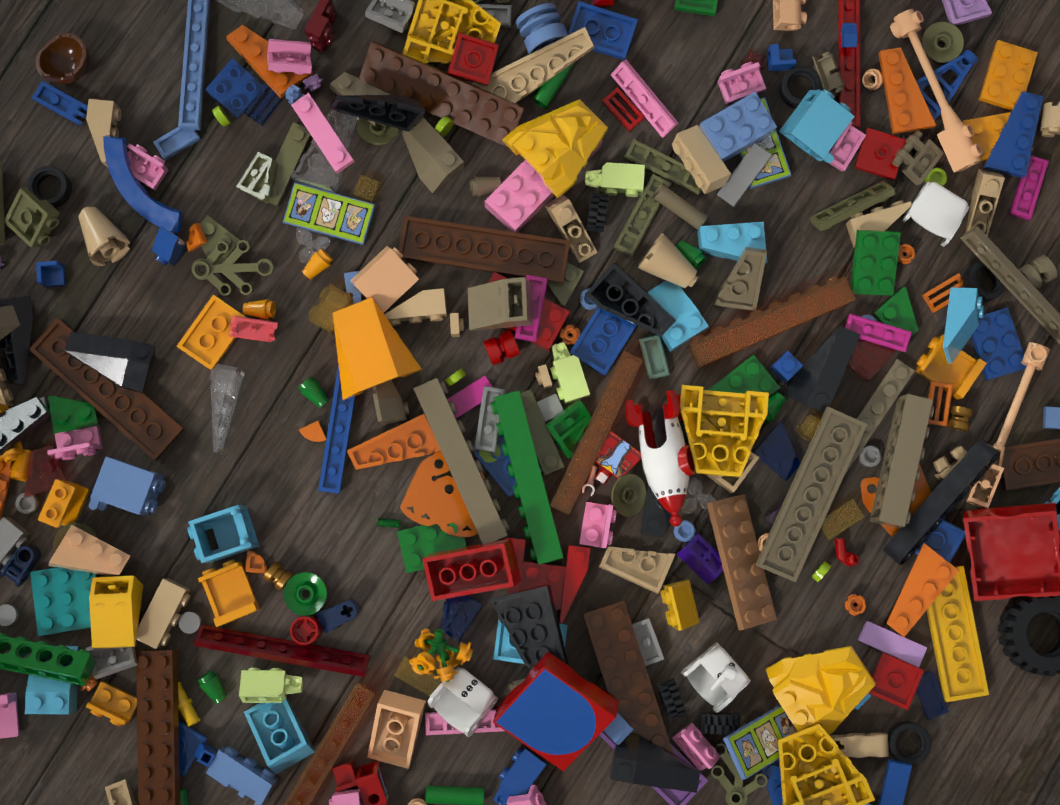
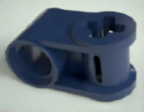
(18, 567)
(335, 616)

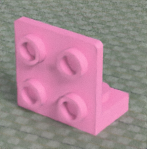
(77, 442)
(597, 524)
(9, 716)

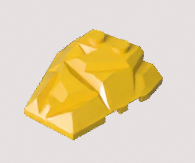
(437, 26)
(558, 144)
(722, 427)
(820, 687)
(818, 771)

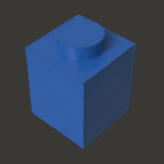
(785, 366)

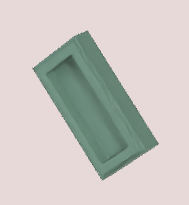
(654, 357)

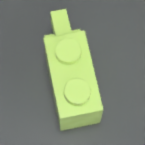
(617, 178)
(569, 375)
(268, 685)

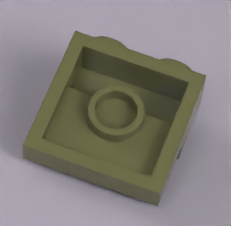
(32, 218)

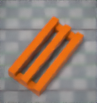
(930, 302)
(940, 385)

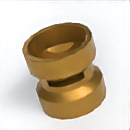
(960, 418)
(277, 576)

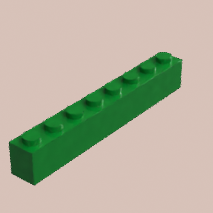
(527, 476)

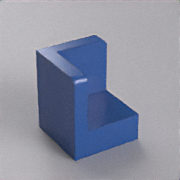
(780, 58)
(51, 274)

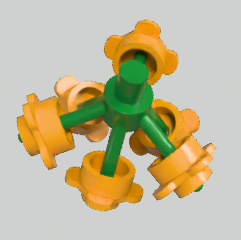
(446, 655)

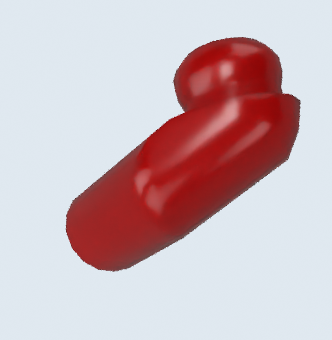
(844, 555)

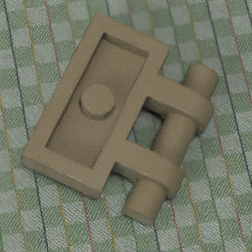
(922, 162)

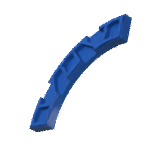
(132, 190)

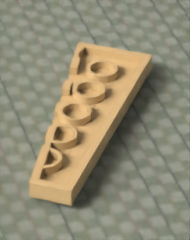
(537, 68)

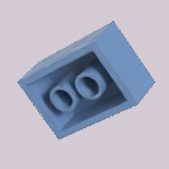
(738, 127)

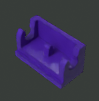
(701, 558)

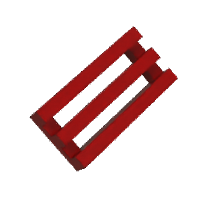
(619, 117)

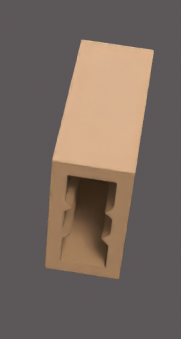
(385, 278)

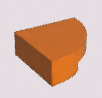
(196, 237)
(313, 432)
(255, 563)

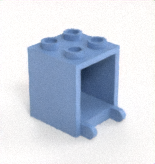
(126, 487)

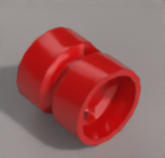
(501, 347)
(306, 630)

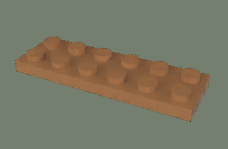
(738, 557)

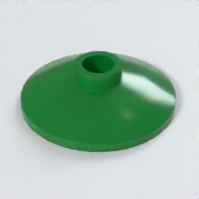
(294, 593)

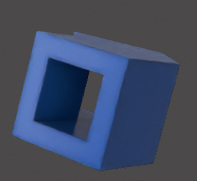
(849, 35)
(205, 754)

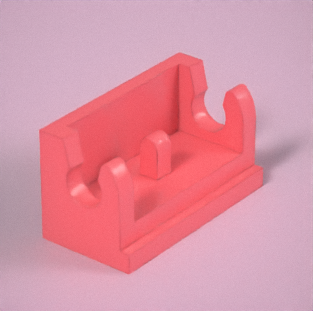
(252, 328)

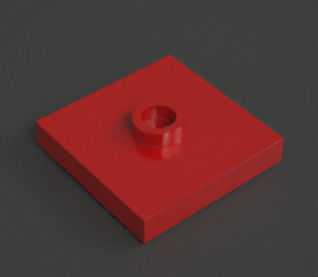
(473, 59)
(878, 152)
(896, 680)

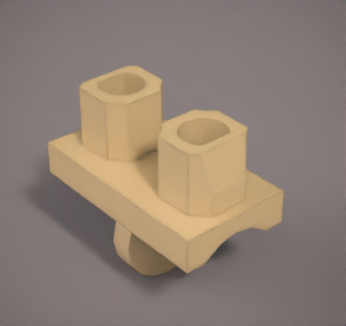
(942, 465)

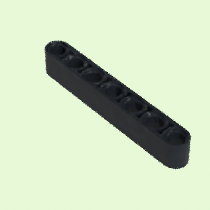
(942, 501)

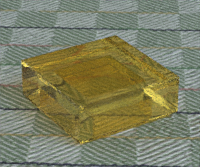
(366, 188)

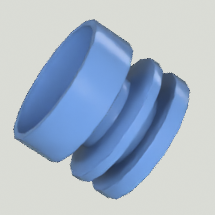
(541, 27)

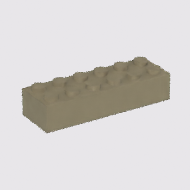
(901, 461)

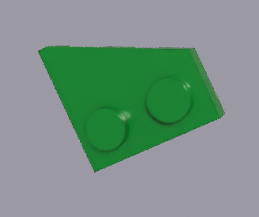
(898, 312)
(71, 414)
(569, 426)

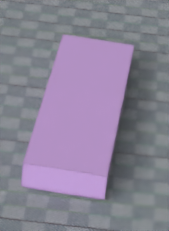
(892, 643)

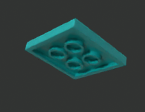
(61, 599)

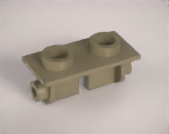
(823, 67)

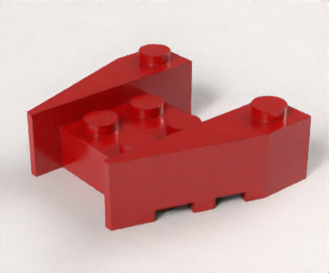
(562, 580)

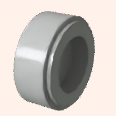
(869, 456)
(27, 505)
(8, 614)
(190, 622)

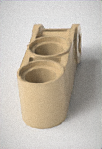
(863, 745)

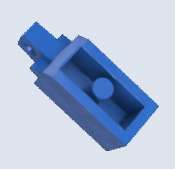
(519, 776)

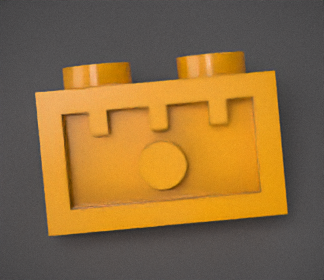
(113, 703)

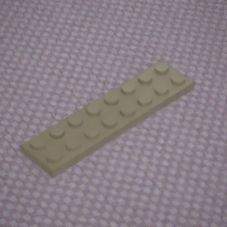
(811, 494)

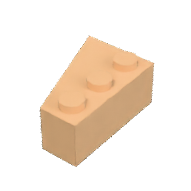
(88, 554)

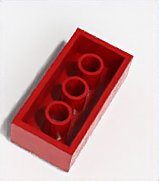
(551, 321)
(471, 569)

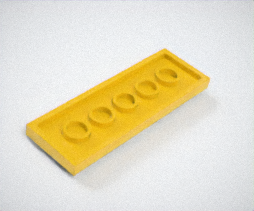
(957, 642)

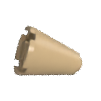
(102, 237)
(668, 263)

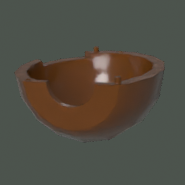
(63, 59)

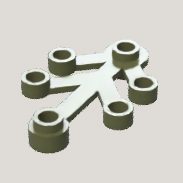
(228, 268)
(738, 783)

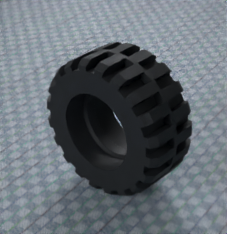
(1015, 634)

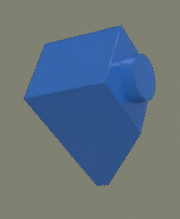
(168, 247)

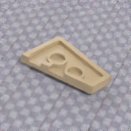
(637, 566)

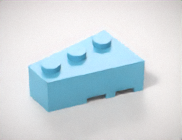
(731, 239)

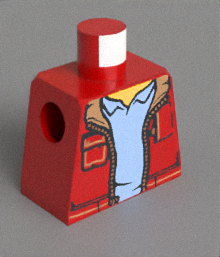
(615, 458)
(372, 784)

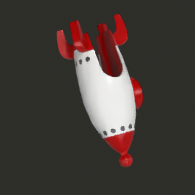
(671, 464)

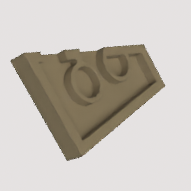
(351, 85)
(744, 281)

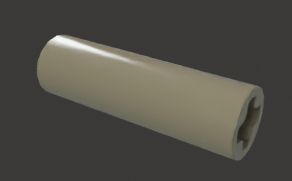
(679, 206)

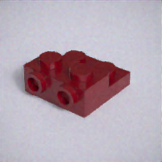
(319, 26)

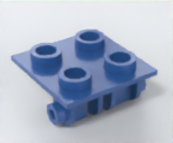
(234, 88)

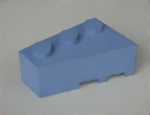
(243, 775)

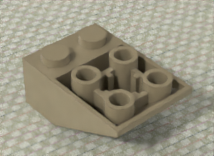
(500, 304)

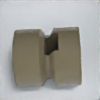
(1039, 271)

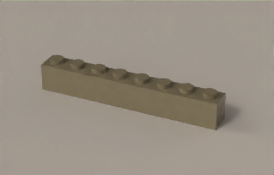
(461, 462)

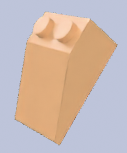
(396, 728)

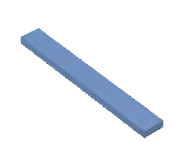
(194, 65)

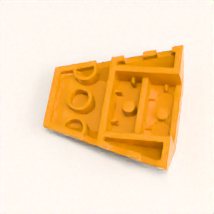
(369, 348)

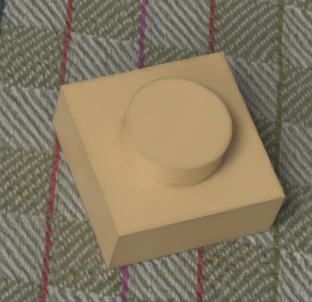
(456, 324)
(543, 377)

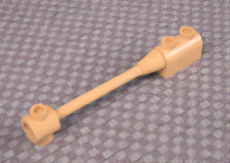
(788, 15)
(957, 136)
(985, 488)

